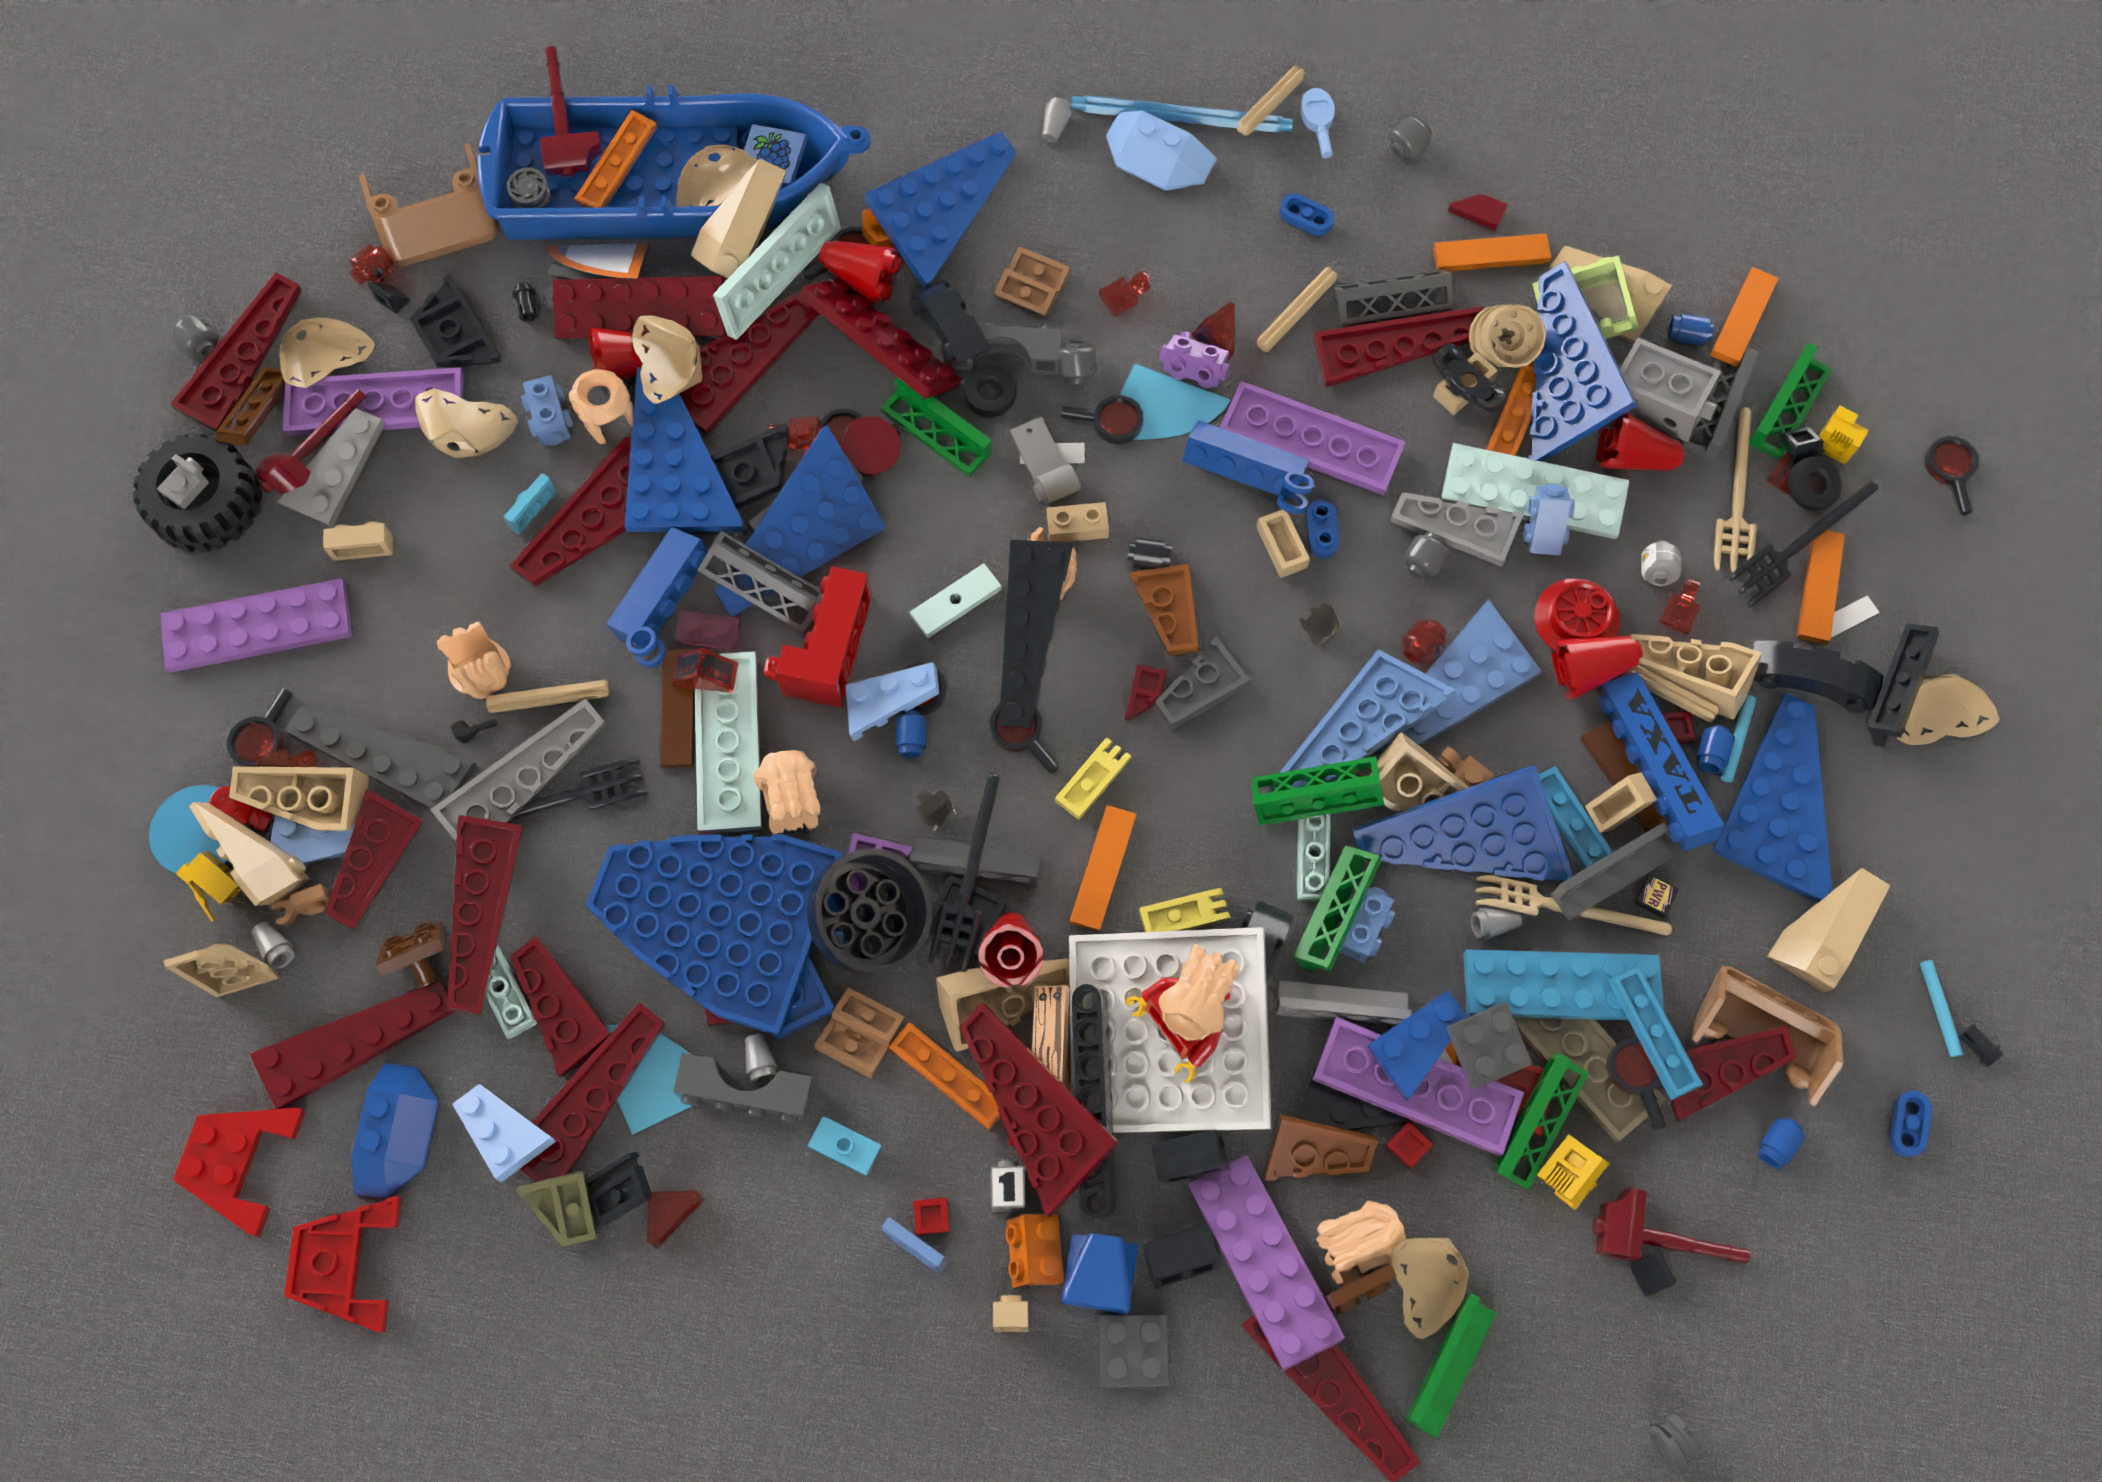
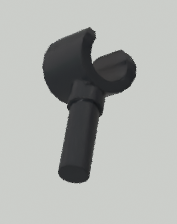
(464, 733)

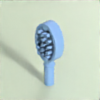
(1318, 116)

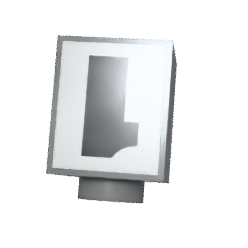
(1007, 1187)

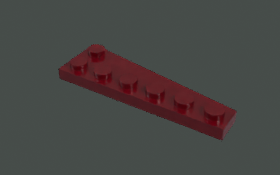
(1376, 346)
(237, 357)
(482, 885)
(328, 1052)
(591, 1093)
(1348, 1403)

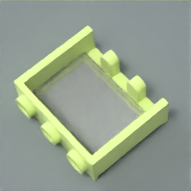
(1606, 295)

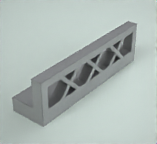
(1346, 1003)

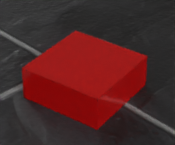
(1409, 1145)
(931, 1216)

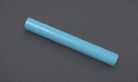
(1740, 734)
(1941, 1009)

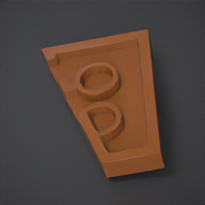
(1170, 604)
(1316, 1148)

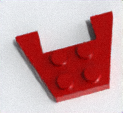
(221, 1156)
(327, 1261)

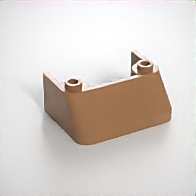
(432, 225)
(1745, 1006)

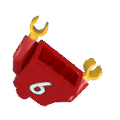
(1196, 1051)

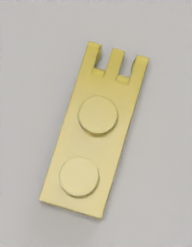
(1092, 779)
(1185, 912)

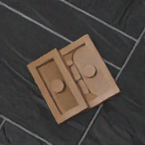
(1032, 281)
(859, 1033)

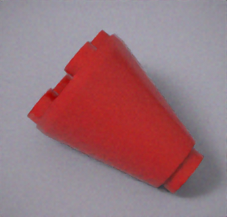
(863, 267)

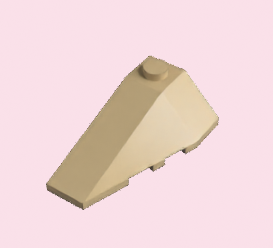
(739, 221)
(1645, 289)
(1710, 671)
(1413, 776)
(260, 866)
(1829, 933)
(221, 969)
(964, 991)

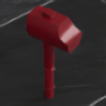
(565, 151)
(287, 472)
(1622, 1232)

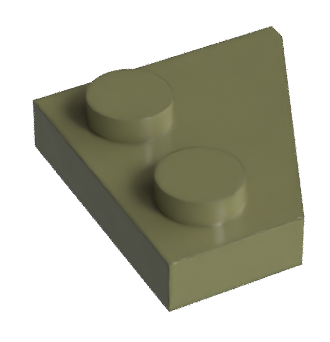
(562, 1207)

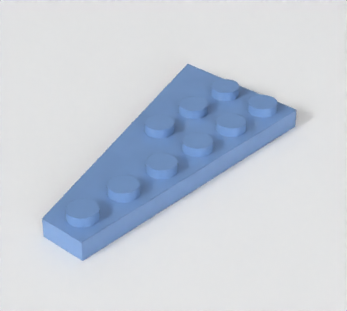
(1481, 667)
(1370, 713)

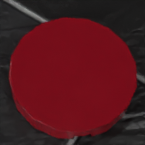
(871, 445)

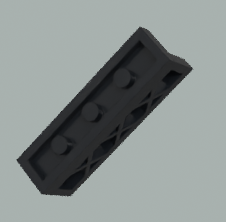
(1902, 682)

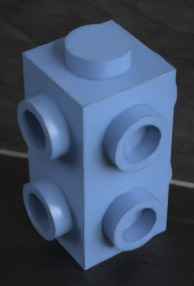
(548, 419)
(1548, 519)
(1371, 917)

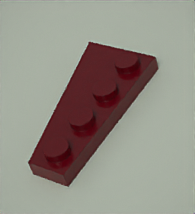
(564, 1015)

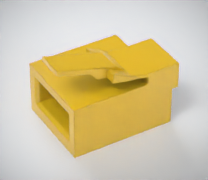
(1842, 435)
(213, 877)
(1572, 1171)

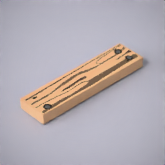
(1051, 1028)

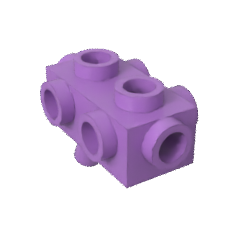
(1195, 361)

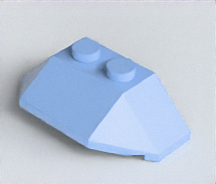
(1158, 151)

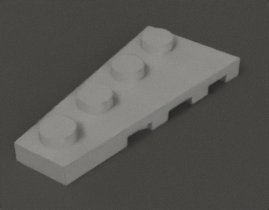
(335, 469)
(1467, 528)

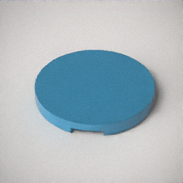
(175, 831)

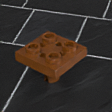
(413, 951)
(1358, 1284)

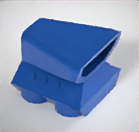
(1100, 1273)

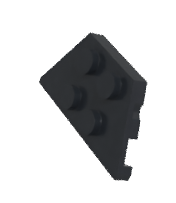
(452, 329)
(754, 466)
(1344, 1111)

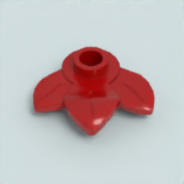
(240, 811)

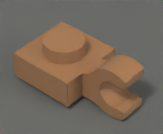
(1467, 771)
(308, 901)

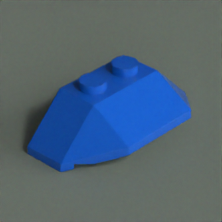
(393, 1131)

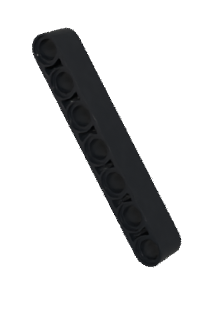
(1099, 1083)

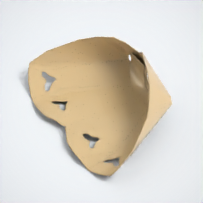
(711, 178)
(321, 350)
(668, 359)
(463, 423)
(1943, 704)
(1429, 1282)

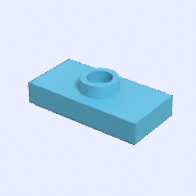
(530, 503)
(844, 1146)

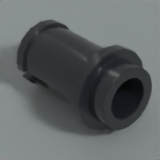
(524, 296)
(1981, 1045)

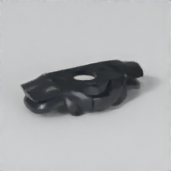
(1453, 366)

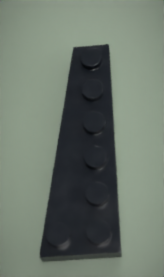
(1031, 609)

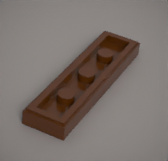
(252, 408)
(677, 718)
(1612, 759)

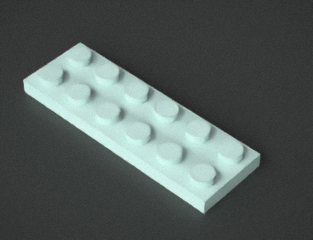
(777, 261)
(1509, 481)
(729, 753)

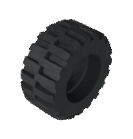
(216, 520)

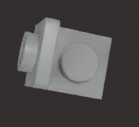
(184, 482)

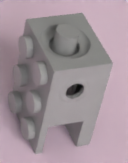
(1669, 389)

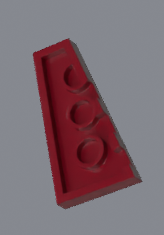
(373, 851)
(1732, 1065)

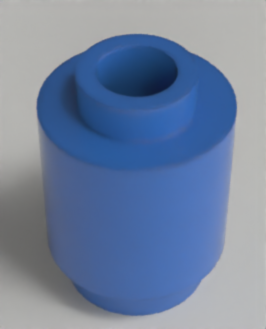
(1690, 329)
(910, 734)
(1715, 749)
(1781, 1143)

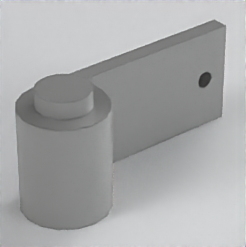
(1050, 474)

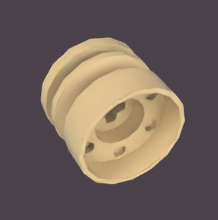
(1521, 338)

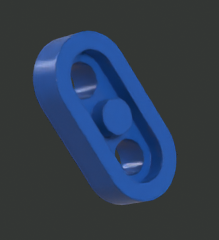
(1307, 214)
(1322, 526)
(1913, 1126)

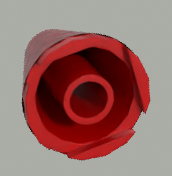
(614, 352)
(1637, 446)
(1590, 662)
(1010, 951)

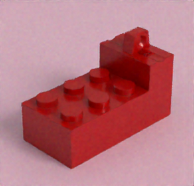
(830, 650)

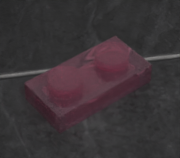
(708, 630)

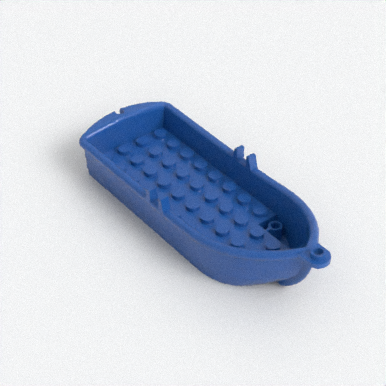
(647, 197)

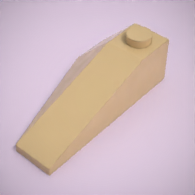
(307, 795)

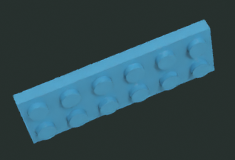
(1552, 982)

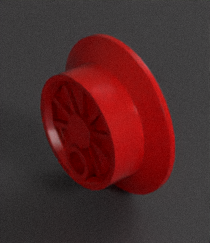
(1575, 611)

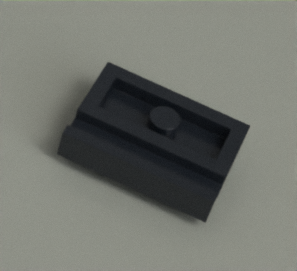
(617, 1189)

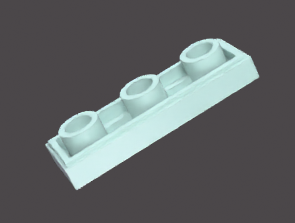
(969, 590)
(1312, 871)
(509, 1004)

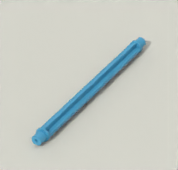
(1176, 113)

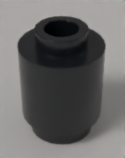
(1150, 553)

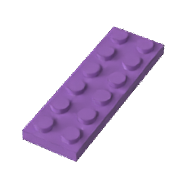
(387, 397)
(1328, 441)
(255, 625)
(1439, 1102)
(1266, 1263)

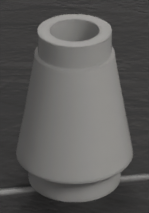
(1055, 119)
(1494, 922)
(273, 947)
(759, 1060)

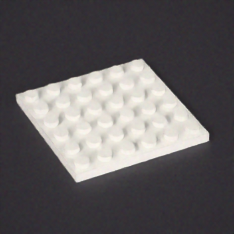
(1146, 1093)

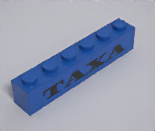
(1662, 762)

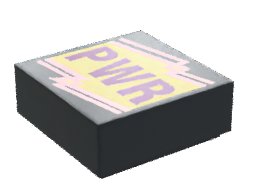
(1656, 896)

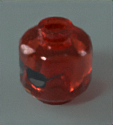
(371, 264)
(1424, 641)

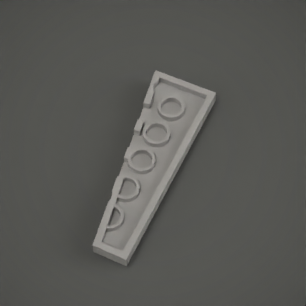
(522, 773)

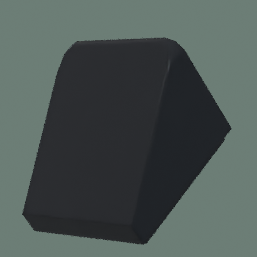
(388, 296)
(1802, 444)
(1652, 1274)

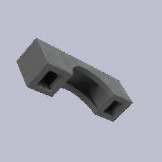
(1034, 345)
(784, 1096)

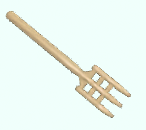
(1736, 522)
(1536, 901)

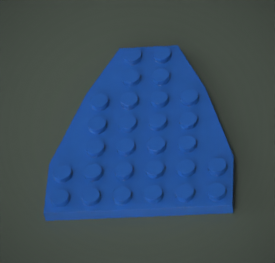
(716, 917)

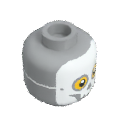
(1661, 563)

